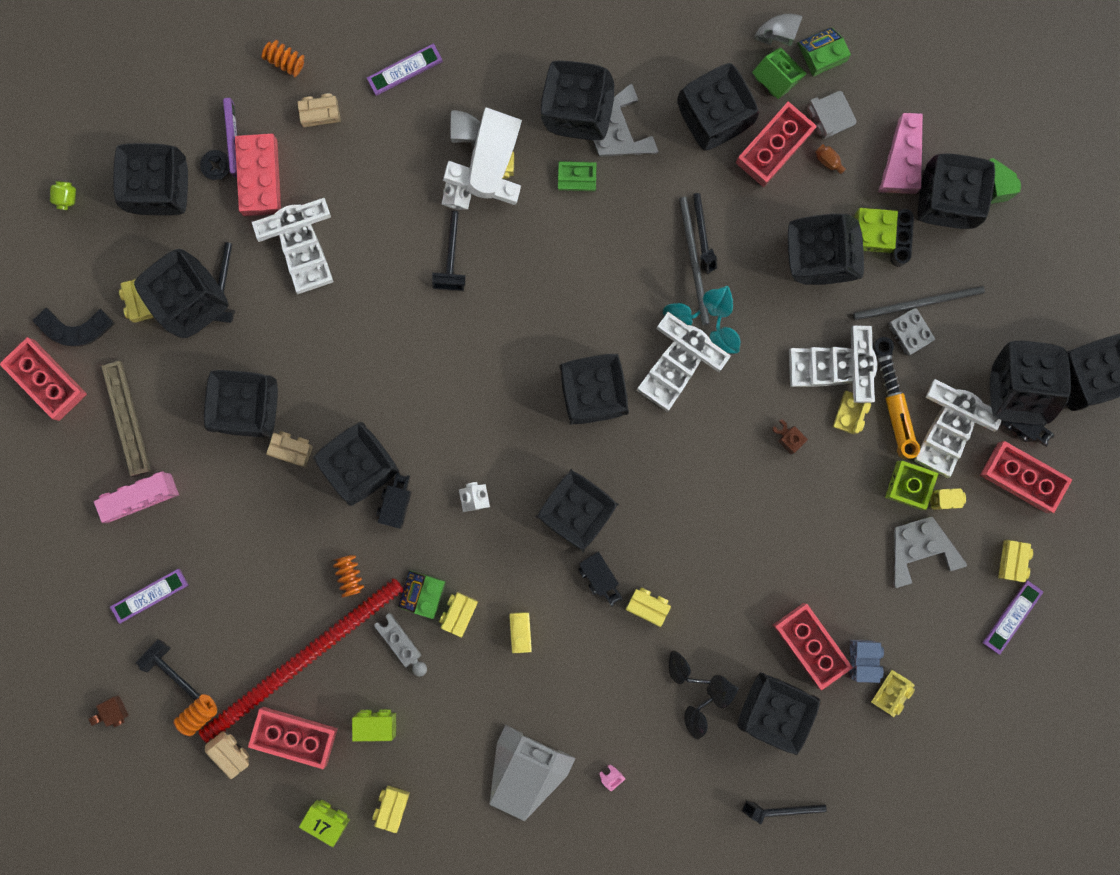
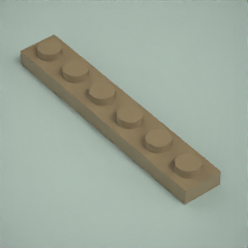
(126, 418)

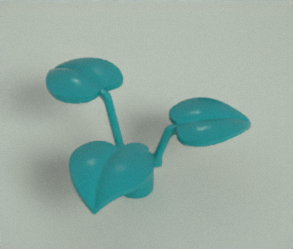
(718, 303)

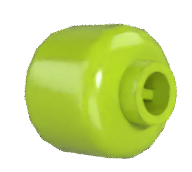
(62, 195)

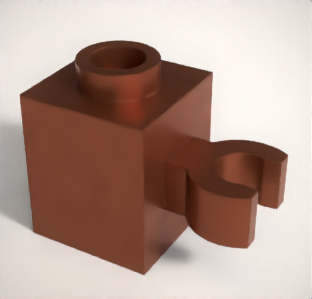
(791, 438)
(110, 712)

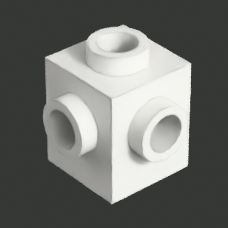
(456, 197)
(474, 497)

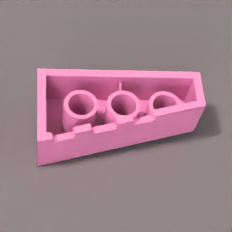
(905, 157)
(136, 497)

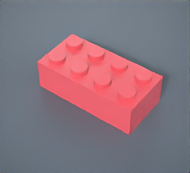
(776, 144)
(257, 174)
(43, 379)
(1026, 477)
(812, 646)
(292, 737)

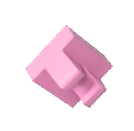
(613, 779)

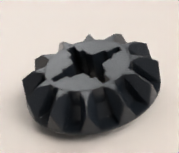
(215, 156)

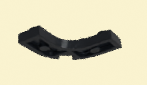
(73, 336)

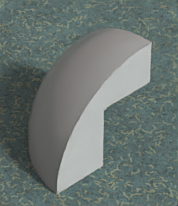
(779, 28)
(464, 127)

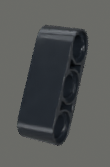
(903, 247)

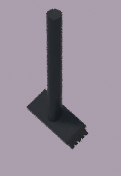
(708, 259)
(449, 280)
(228, 314)
(153, 657)
(758, 813)

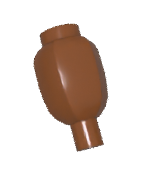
(829, 158)

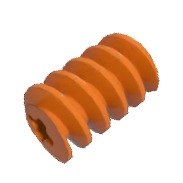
(282, 58)
(348, 575)
(196, 715)

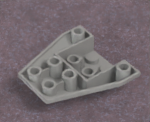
(525, 773)

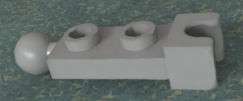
(401, 645)

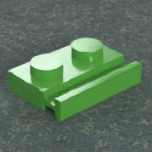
(577, 176)

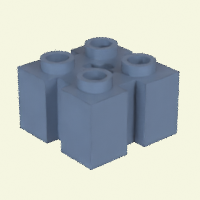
(865, 660)

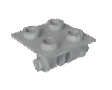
(911, 331)

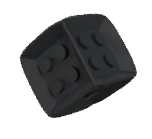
(577, 100)
(717, 106)
(150, 179)
(956, 191)
(825, 249)
(181, 293)
(1094, 373)
(1030, 382)
(594, 389)
(240, 403)
(355, 463)
(577, 510)
(778, 713)

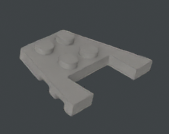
(618, 137)
(918, 541)

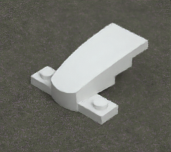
(489, 159)
(299, 242)
(679, 361)
(838, 365)
(952, 427)

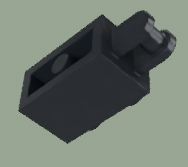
(1029, 432)
(394, 503)
(600, 576)

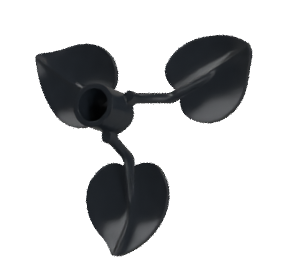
(719, 690)

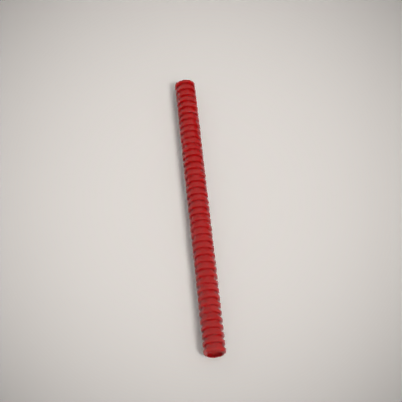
(301, 660)

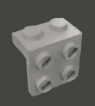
(831, 114)

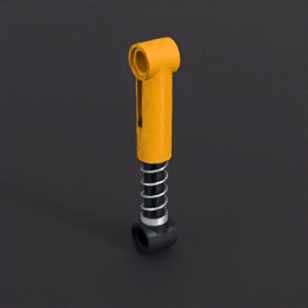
(896, 401)

